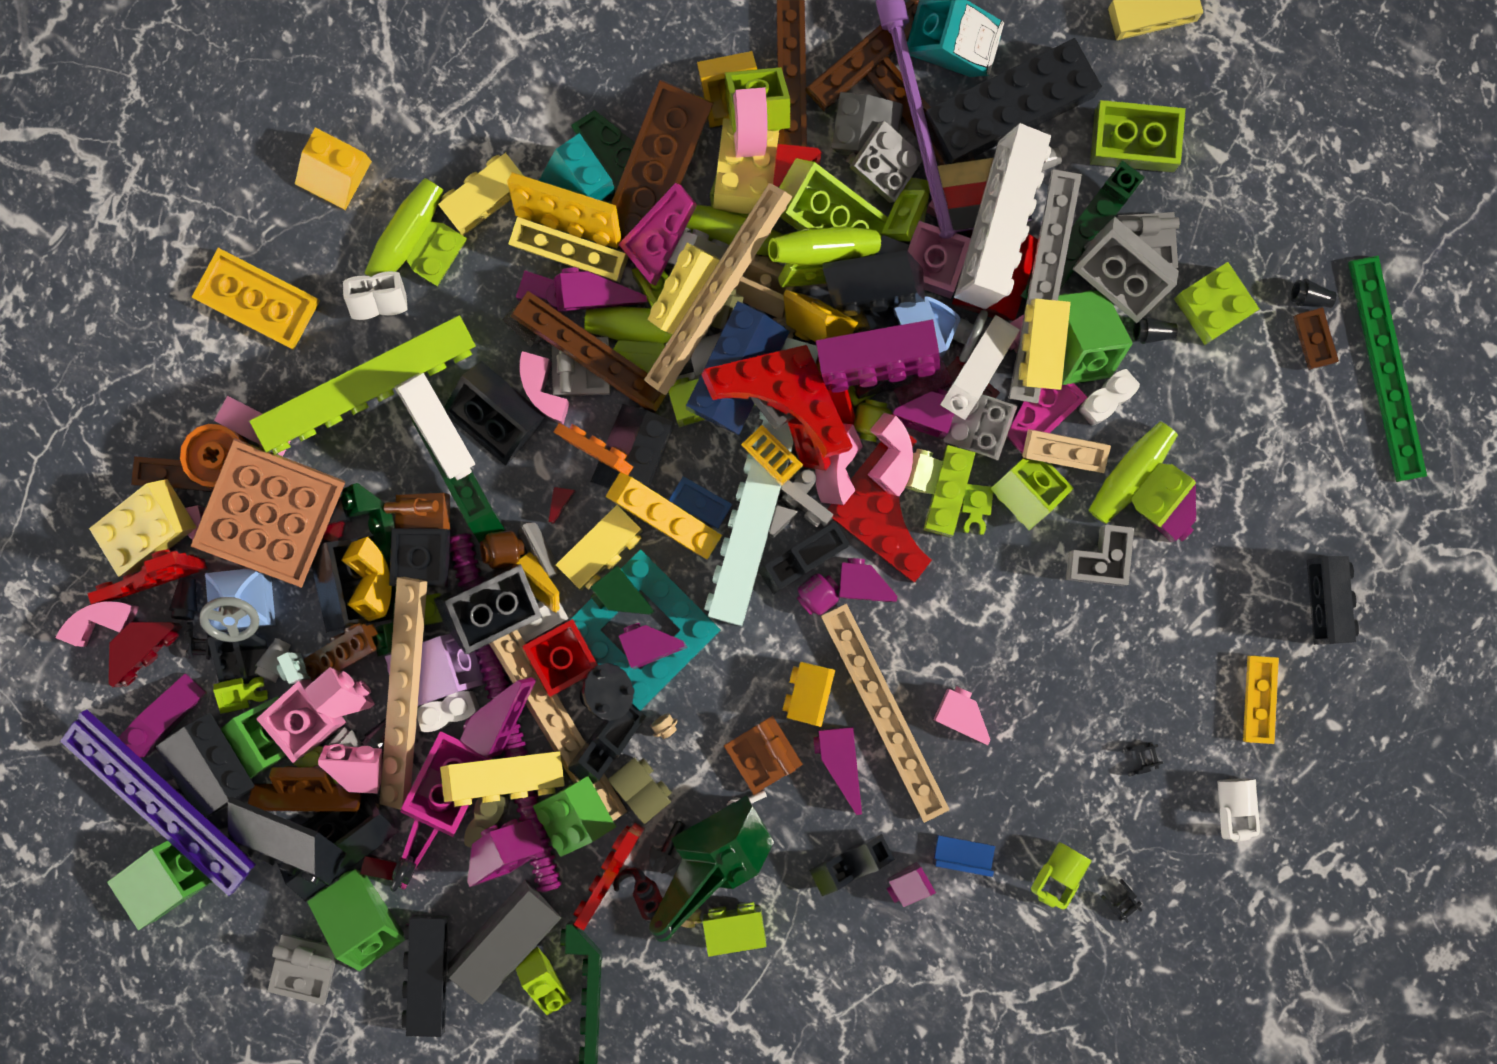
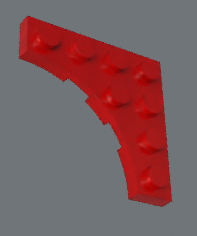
(789, 384)
(878, 521)
(162, 569)
(613, 863)

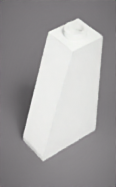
(980, 367)
(435, 426)

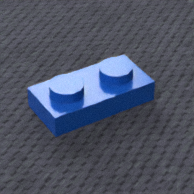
(700, 502)

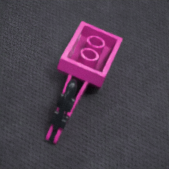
(427, 804)

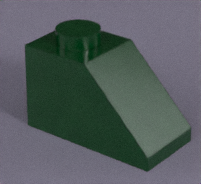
(619, 594)

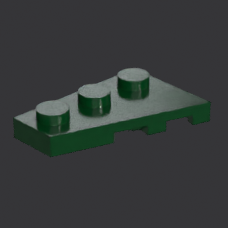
(606, 142)

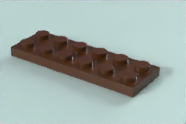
(660, 152)

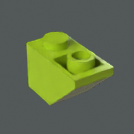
(542, 982)

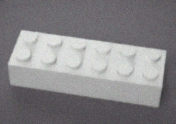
(1003, 217)

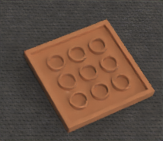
(267, 513)

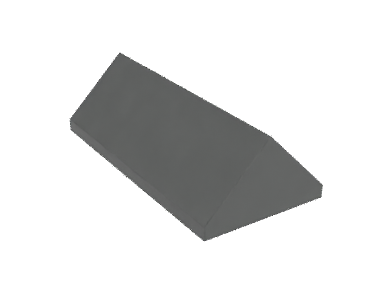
(502, 942)

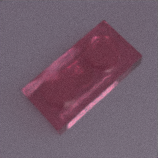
(924, 385)

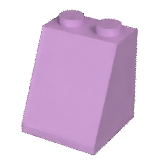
(445, 669)

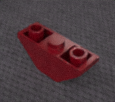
(136, 648)

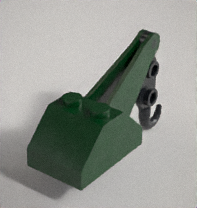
(714, 855)

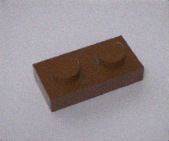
(1315, 338)

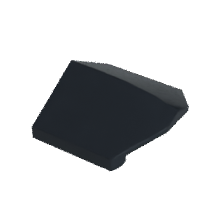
(237, 658)

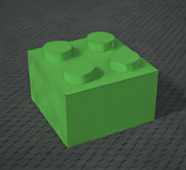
(574, 816)

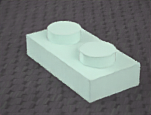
(292, 667)

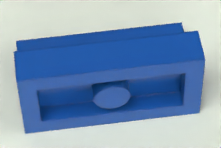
(964, 855)

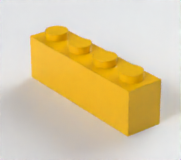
(663, 515)

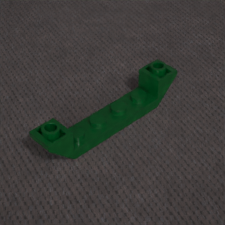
(1098, 214)
(470, 500)
(360, 501)
(579, 943)

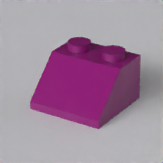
(926, 414)
(503, 851)

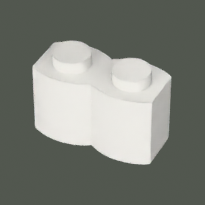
(375, 295)
(1112, 394)
(453, 708)

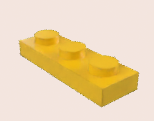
(1260, 699)

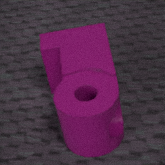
(539, 286)

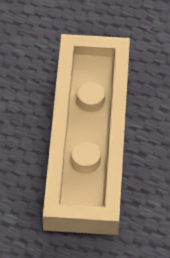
(1066, 451)

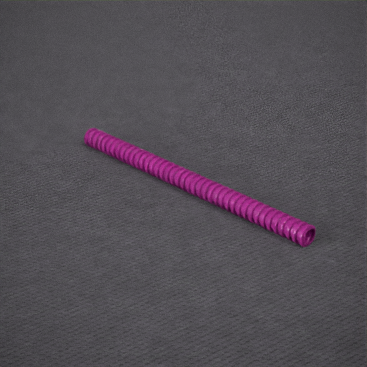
(496, 683)

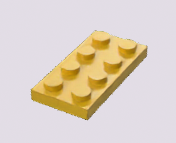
(564, 210)
(255, 298)

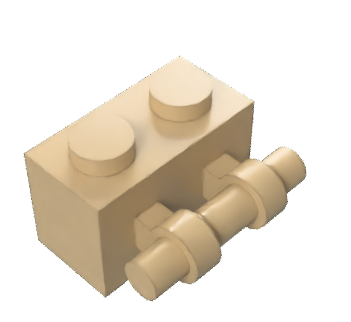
(762, 288)

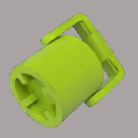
(1067, 868)

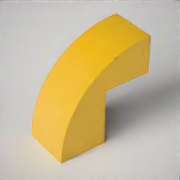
(373, 592)

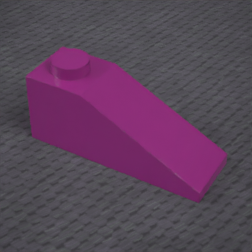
(589, 291)
(162, 716)
(493, 723)
(839, 757)

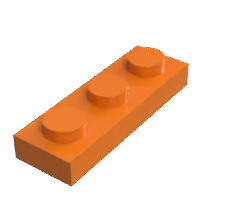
(594, 447)

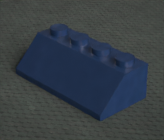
(743, 337)

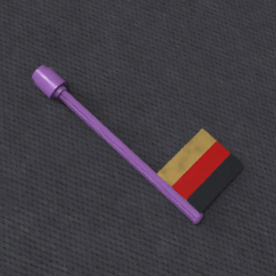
(953, 187)

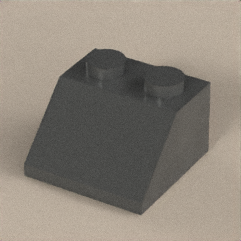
(857, 119)

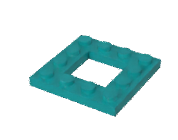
(694, 627)

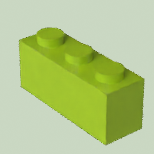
(949, 491)

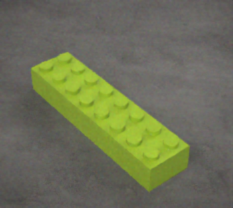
(365, 382)

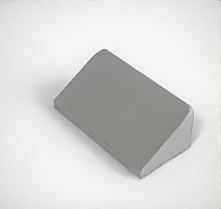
(781, 518)
(536, 544)

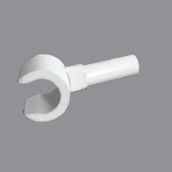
(760, 795)

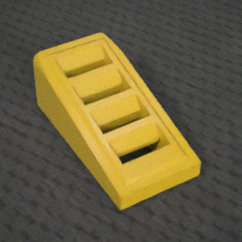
(787, 455)
(540, 583)

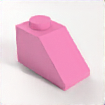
(962, 715)

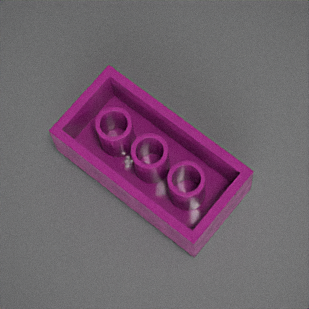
(879, 355)

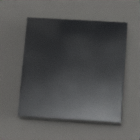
(420, 555)

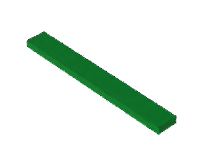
(1387, 369)

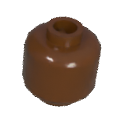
(501, 549)

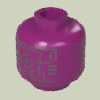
(818, 594)

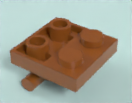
(421, 511)
(763, 755)

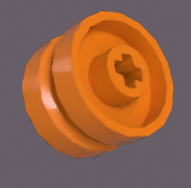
(200, 450)

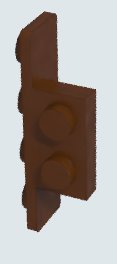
(342, 650)
(303, 791)

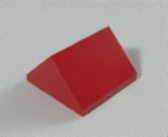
(786, 156)
(560, 658)

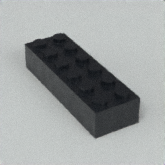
(1022, 95)

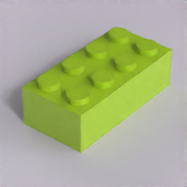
(825, 202)

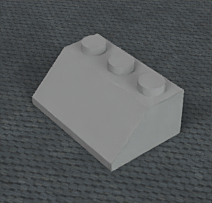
(1126, 270)

